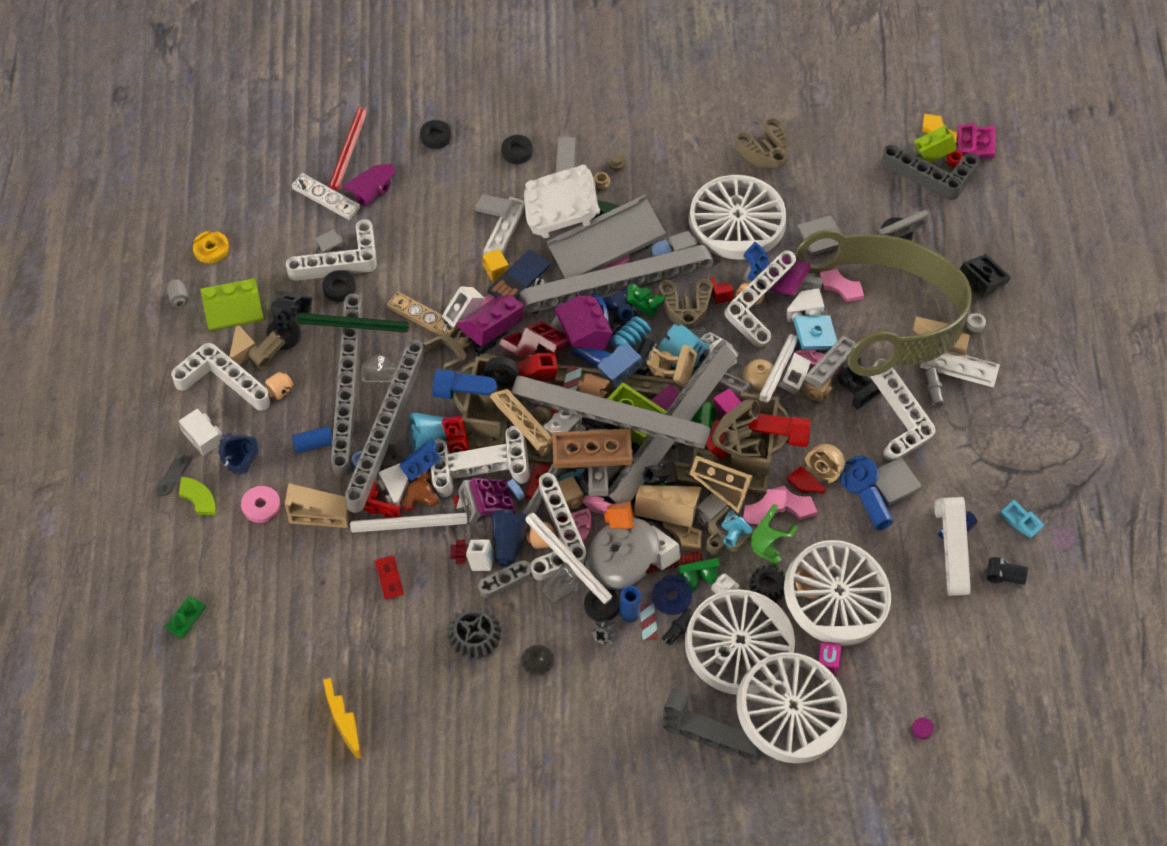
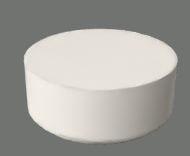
(975, 322)

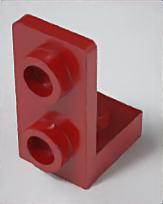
(374, 506)
(389, 576)

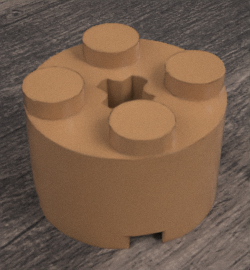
(594, 386)

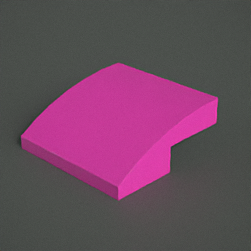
(977, 140)

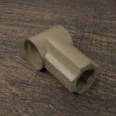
(263, 353)

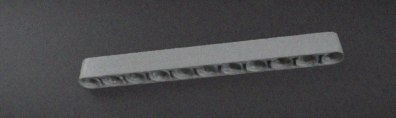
(613, 278)
(346, 391)
(683, 407)
(611, 412)
(384, 426)

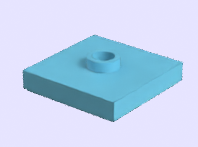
(815, 332)

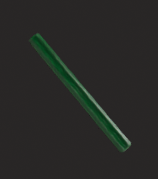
(353, 322)

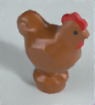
(420, 492)

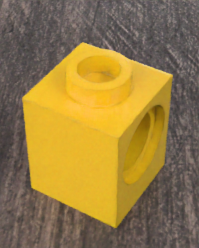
(495, 264)

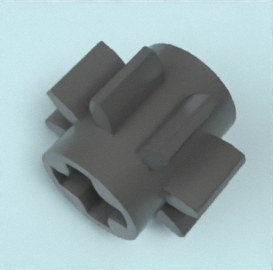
(604, 632)

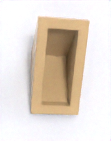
(240, 346)

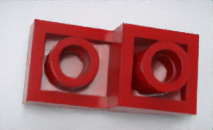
(456, 434)

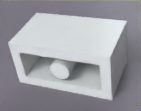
(200, 432)

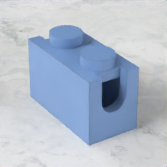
(620, 364)

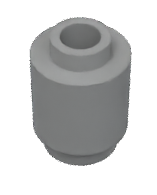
(177, 293)

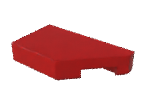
(805, 482)

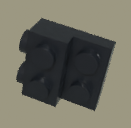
(984, 275)

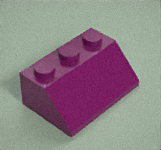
(492, 319)
(584, 323)

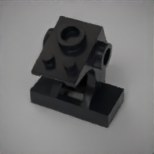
(288, 306)
(861, 395)

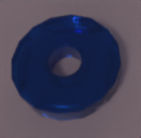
(674, 606)

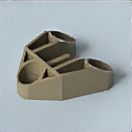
(769, 151)
(687, 313)
(728, 426)

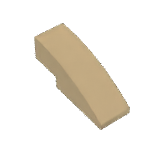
(925, 326)

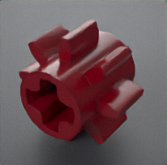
(459, 551)

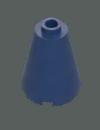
(508, 535)

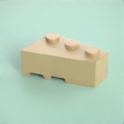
(723, 481)
(668, 503)
(315, 507)

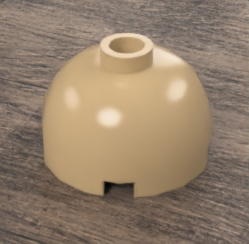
(757, 373)
(825, 462)

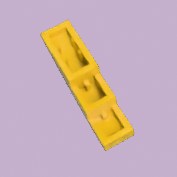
(344, 721)

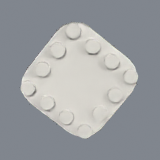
(560, 200)

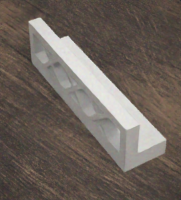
(965, 368)

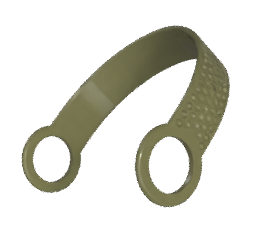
(911, 258)

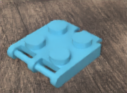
(682, 336)

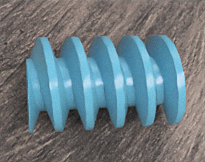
(630, 333)

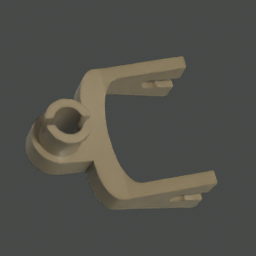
(458, 345)
(715, 541)

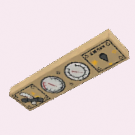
(420, 314)

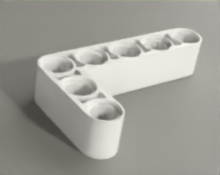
(352, 261)
(755, 294)
(191, 374)
(903, 411)
(562, 529)
(955, 544)

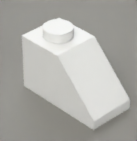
(463, 303)

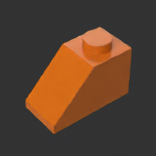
(620, 515)

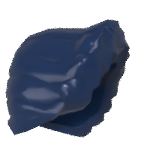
(237, 452)

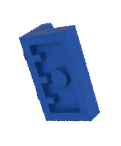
(420, 460)

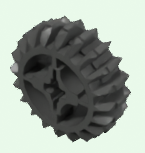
(477, 642)

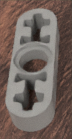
(508, 571)

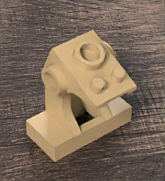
(661, 363)

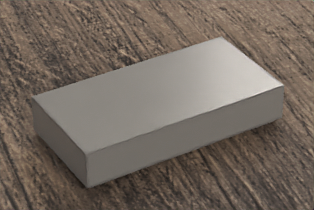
(494, 205)

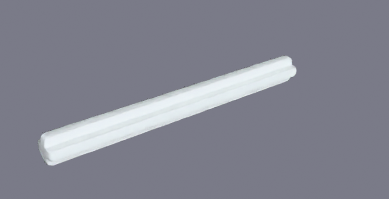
(778, 368)
(409, 522)
(565, 554)

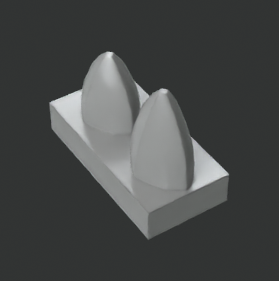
(468, 502)

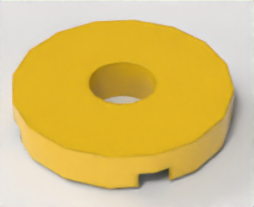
(210, 255)

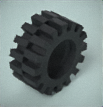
(770, 574)

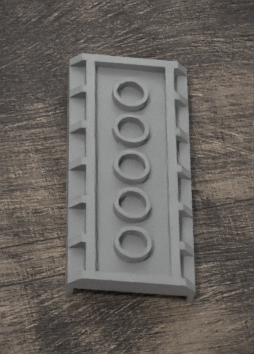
(607, 238)

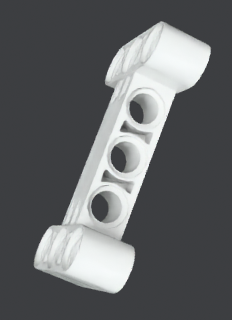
(481, 462)

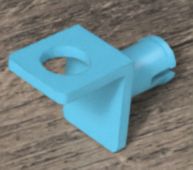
(735, 528)

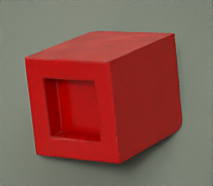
(721, 292)

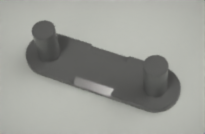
(172, 475)

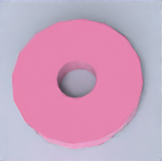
(256, 495)

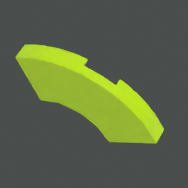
(199, 495)

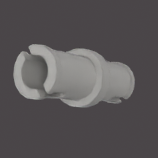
(935, 387)

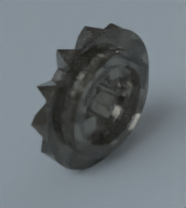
(396, 454)
(543, 654)

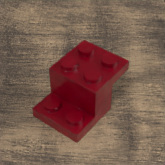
(535, 339)

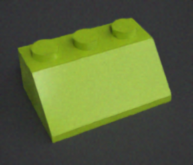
(232, 304)
(629, 396)

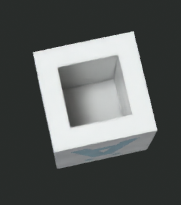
(480, 555)

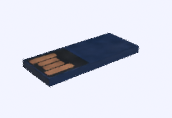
(519, 275)

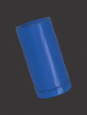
(591, 356)
(312, 439)
(876, 508)
(630, 603)

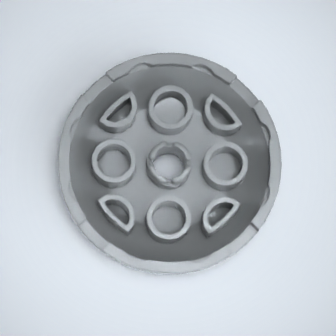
(622, 554)

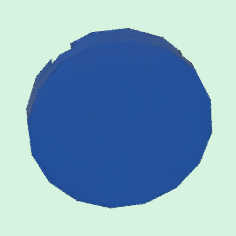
(859, 474)

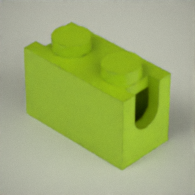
(935, 144)

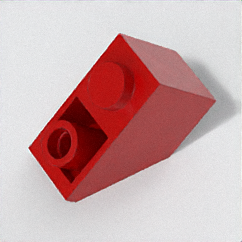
(539, 367)

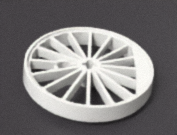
(737, 215)
(838, 593)
(735, 635)
(800, 711)

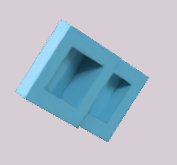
(1021, 520)

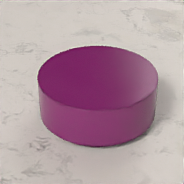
(922, 728)

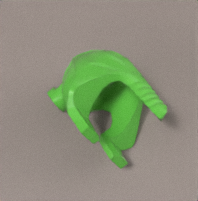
(765, 536)

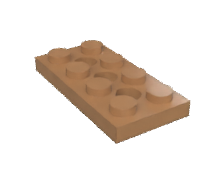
(585, 458)

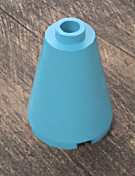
(424, 428)

